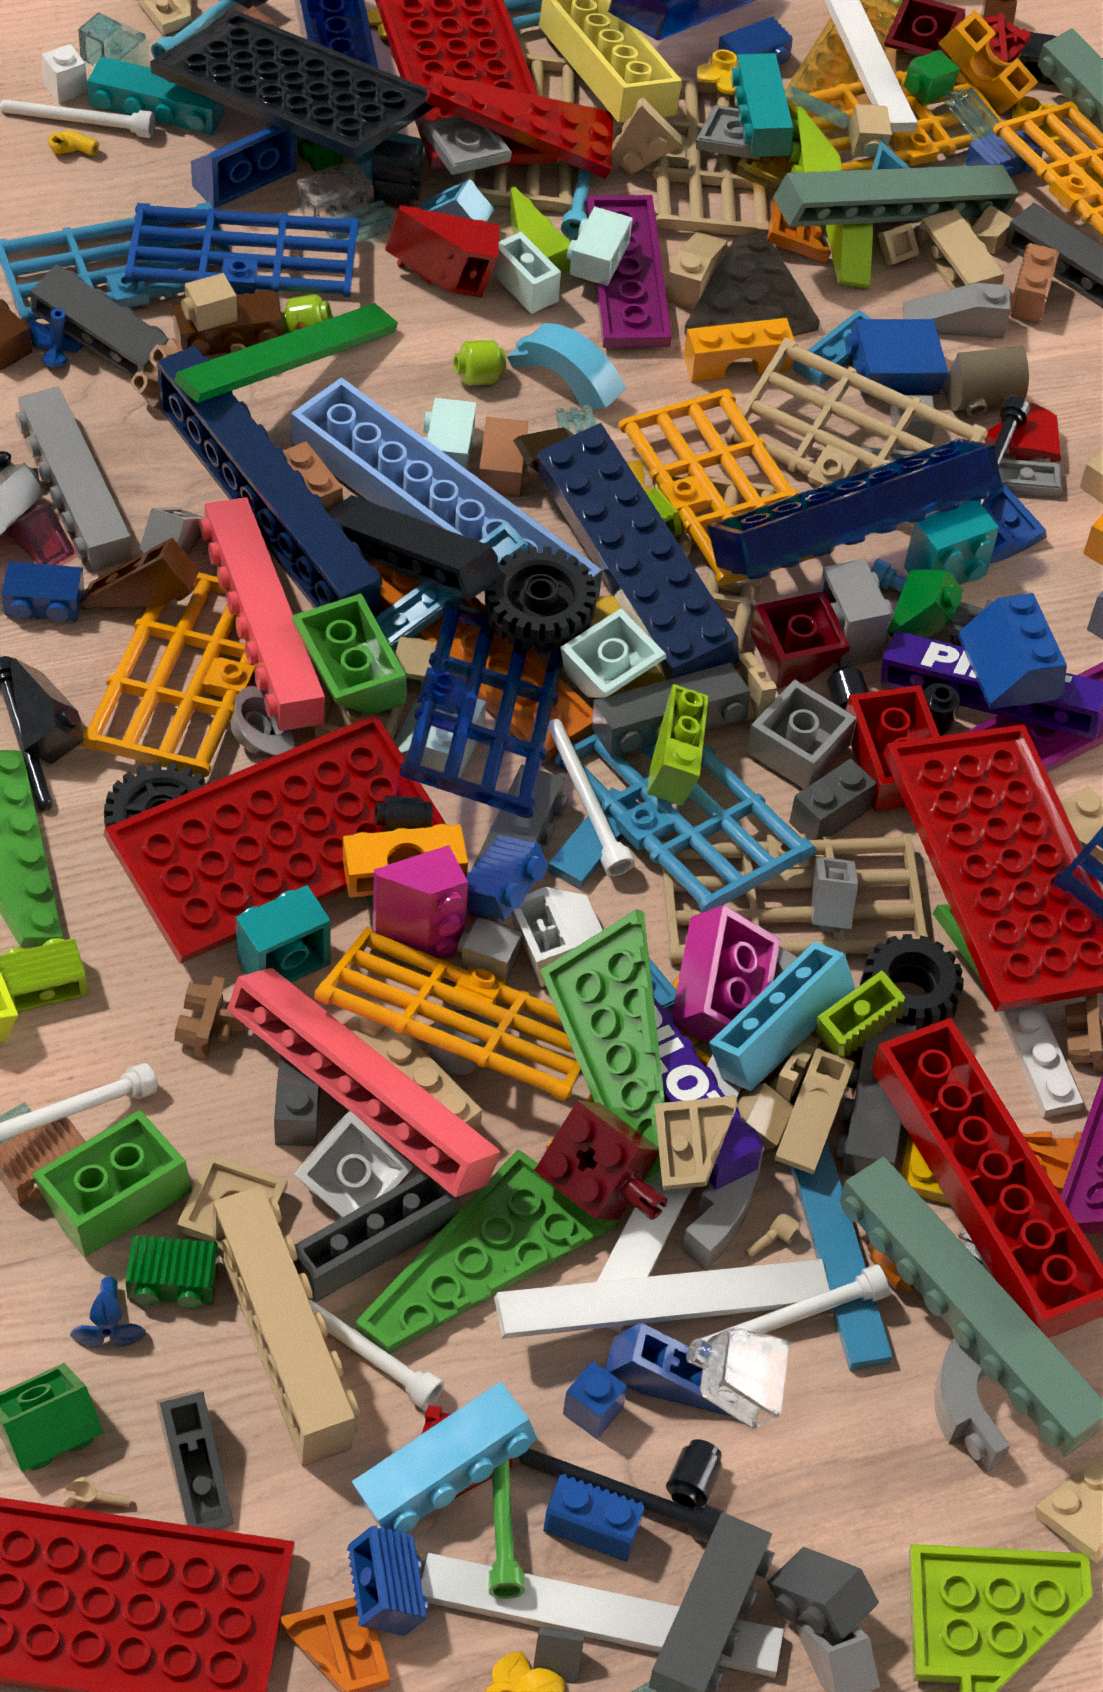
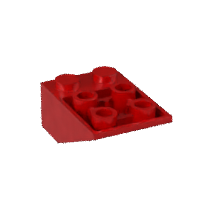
(446, 248)

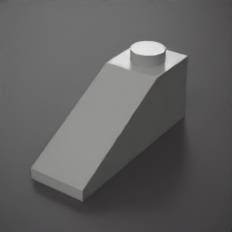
(966, 310)

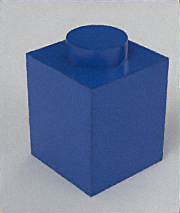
(594, 1400)

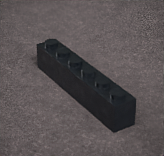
(418, 548)

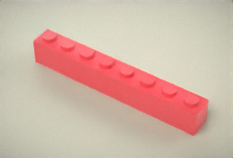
(262, 615)
(364, 1082)

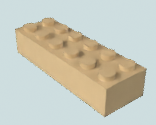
(284, 1326)

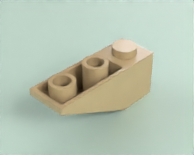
(814, 1111)

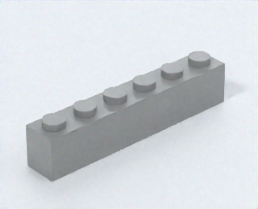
(74, 479)

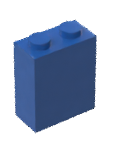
(898, 354)

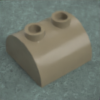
(986, 379)

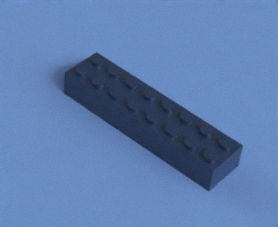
(636, 552)

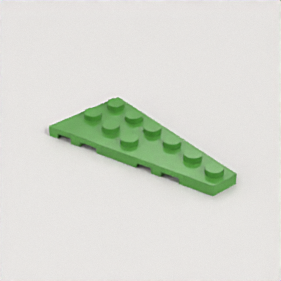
(25, 882)
(611, 1022)
(488, 1246)

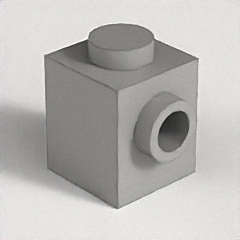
(490, 947)

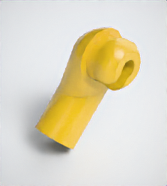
(71, 141)

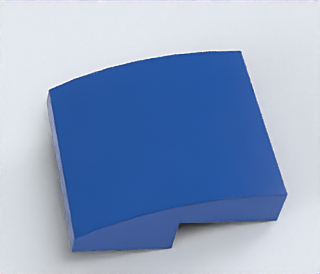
(1016, 524)

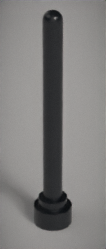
(1013, 415)
(32, 763)
(700, 1520)

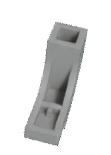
(960, 1408)

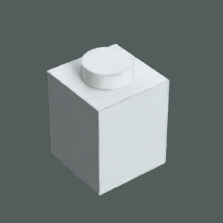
(64, 73)

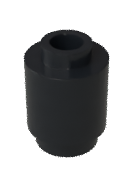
(845, 682)
(943, 704)
(402, 812)
(695, 1473)

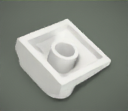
(352, 1166)

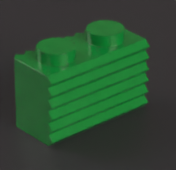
(172, 1271)

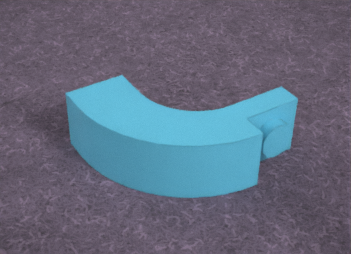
(574, 359)

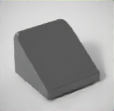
(559, 1652)

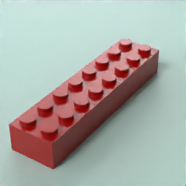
(991, 1177)

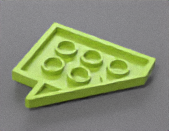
(989, 1610)

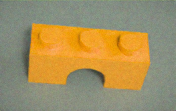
(997, 80)
(715, 347)
(371, 851)

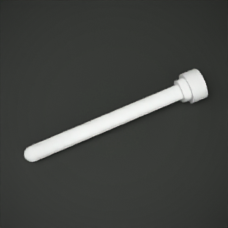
(140, 123)
(615, 857)
(136, 1082)
(869, 1285)
(421, 1386)

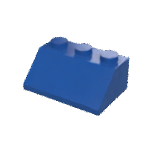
(244, 165)
(1014, 653)

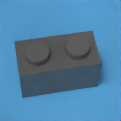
(833, 801)
(822, 1593)

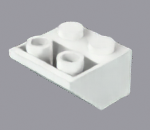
(553, 925)

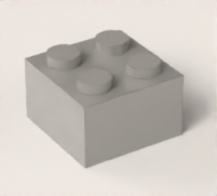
(859, 609)
(801, 734)

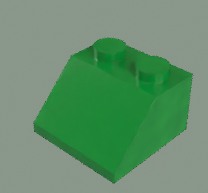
(47, 1418)

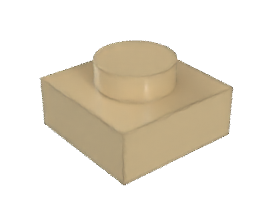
(898, 243)

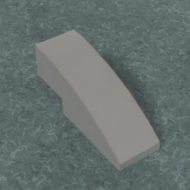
(720, 1219)

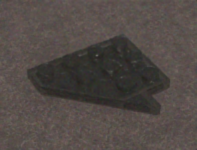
(753, 287)

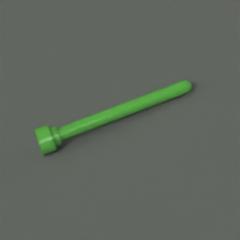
(506, 1577)

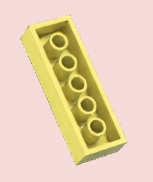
(611, 57)

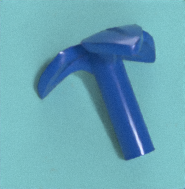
(54, 339)
(105, 1315)

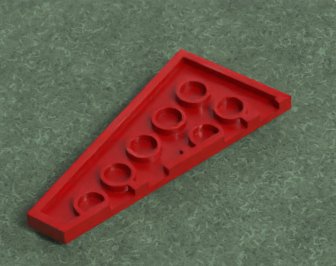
(549, 125)

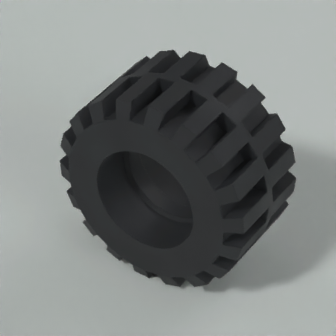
(924, 966)

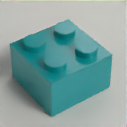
(954, 542)
(285, 935)

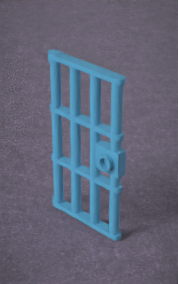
(121, 292)
(657, 818)

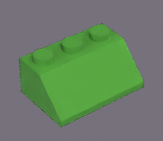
(352, 655)
(113, 1182)

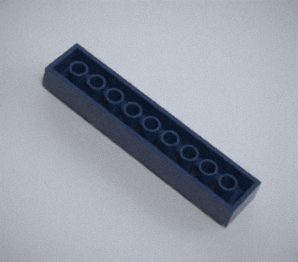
(248, 465)

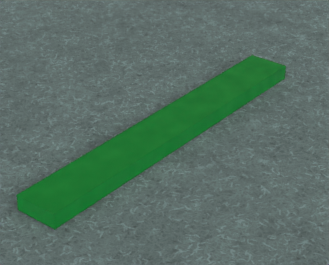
(285, 352)

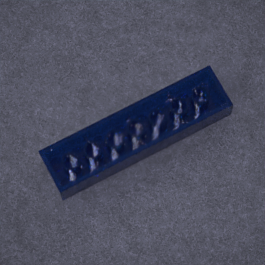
(855, 507)

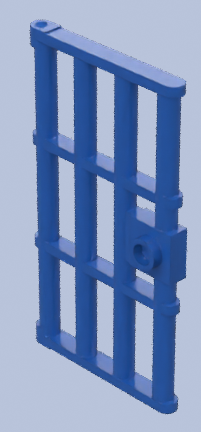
(242, 268)

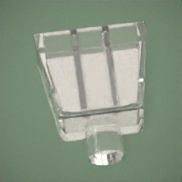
(742, 1373)

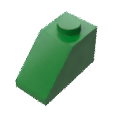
(926, 603)

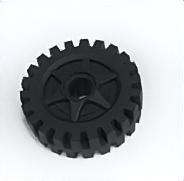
(540, 599)
(148, 790)

